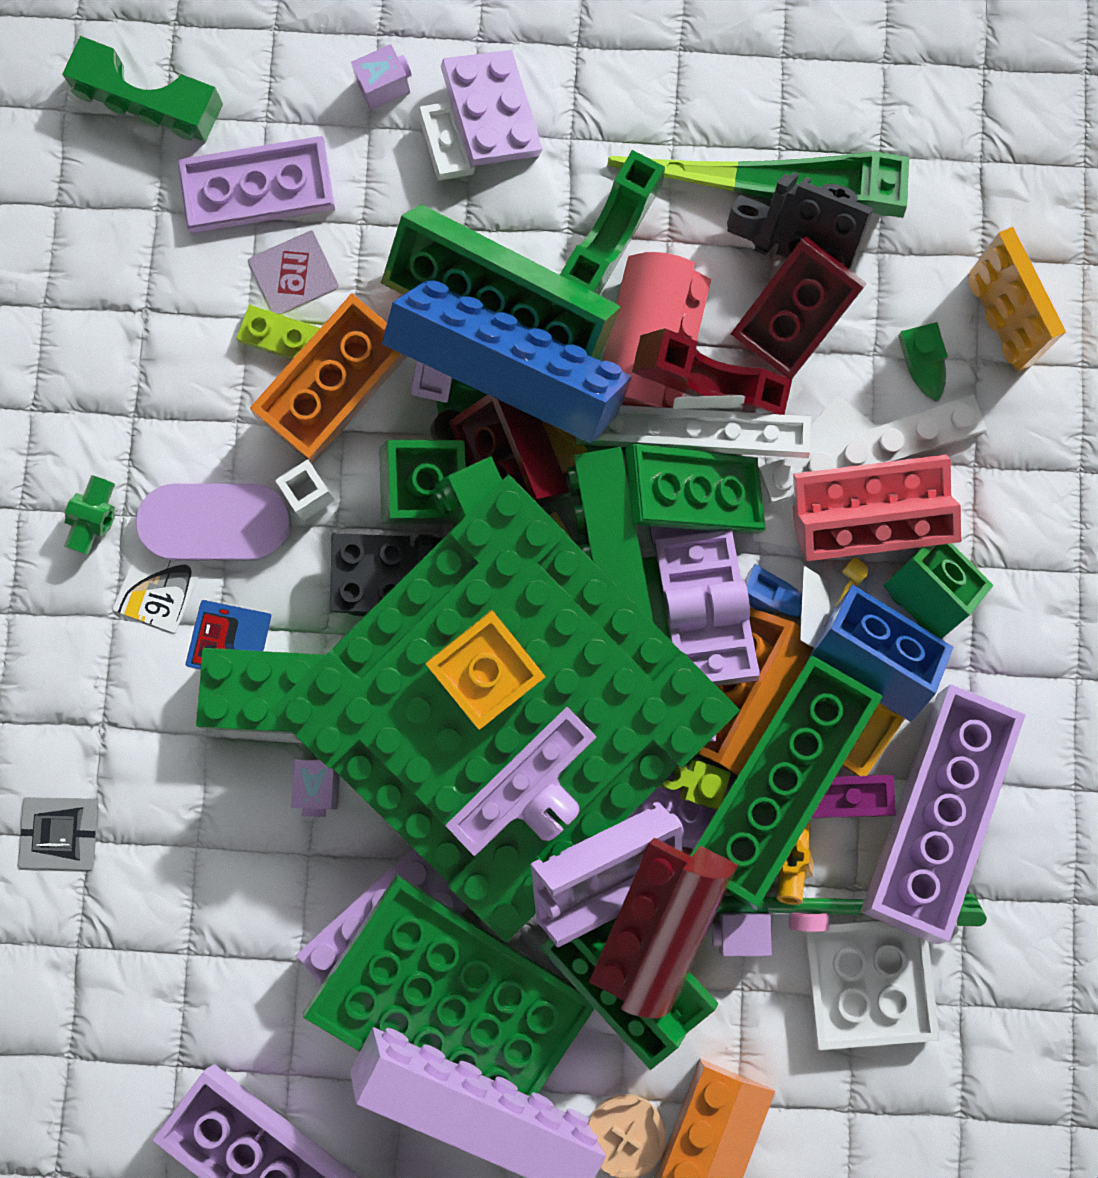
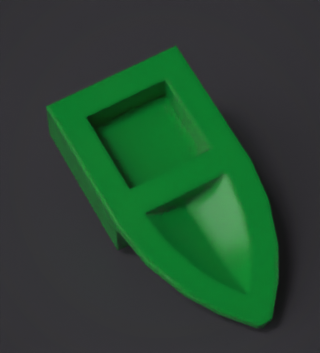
(925, 358)

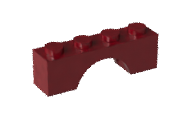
(679, 365)

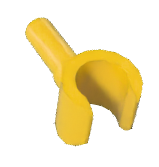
(856, 572)

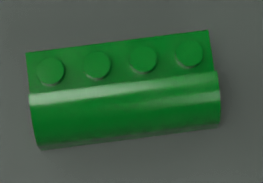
(647, 1037)

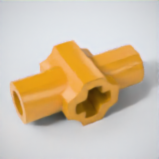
(793, 878)

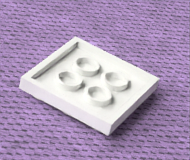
(870, 986)

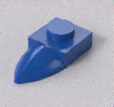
(772, 593)

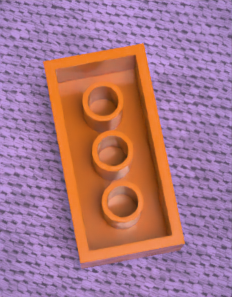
(328, 380)

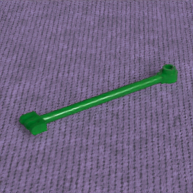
(970, 913)

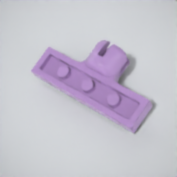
(527, 787)

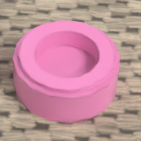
(809, 922)

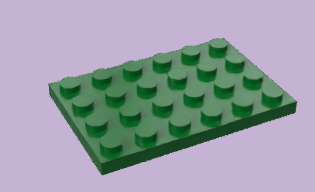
(451, 989)

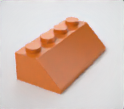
(780, 662)
(716, 1125)

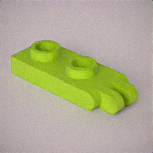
(274, 332)

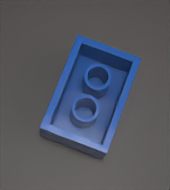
(883, 652)

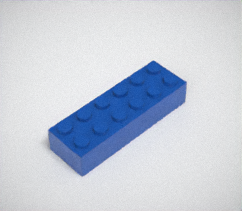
(507, 359)

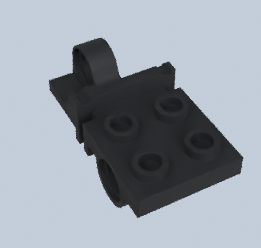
(823, 214)
(370, 567)

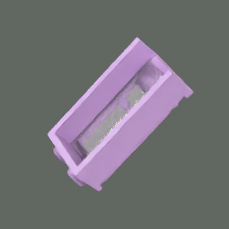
(593, 877)

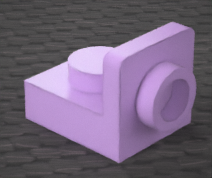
(431, 383)

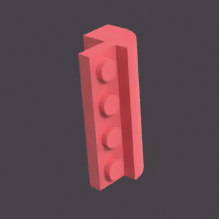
(654, 295)
(875, 508)

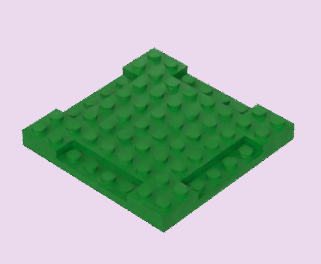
(420, 759)

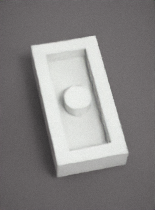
(444, 141)

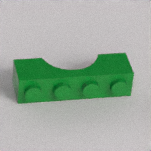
(183, 105)
(619, 220)

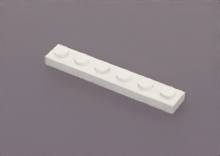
(709, 431)
(880, 444)

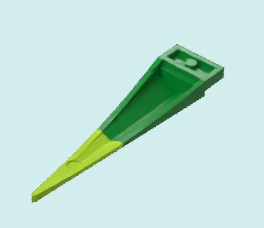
(874, 176)

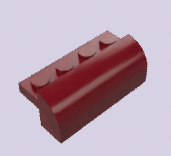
(661, 927)

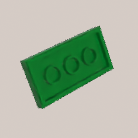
(694, 489)

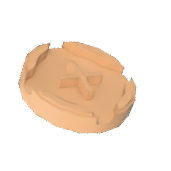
(629, 1135)

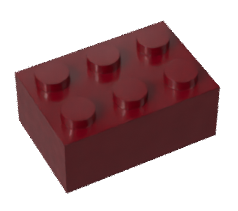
(798, 308)

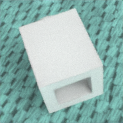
(305, 490)

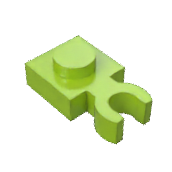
(700, 783)

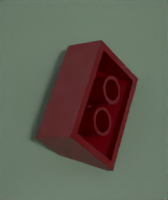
(515, 444)

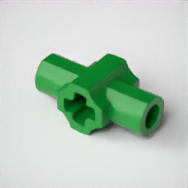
(89, 514)

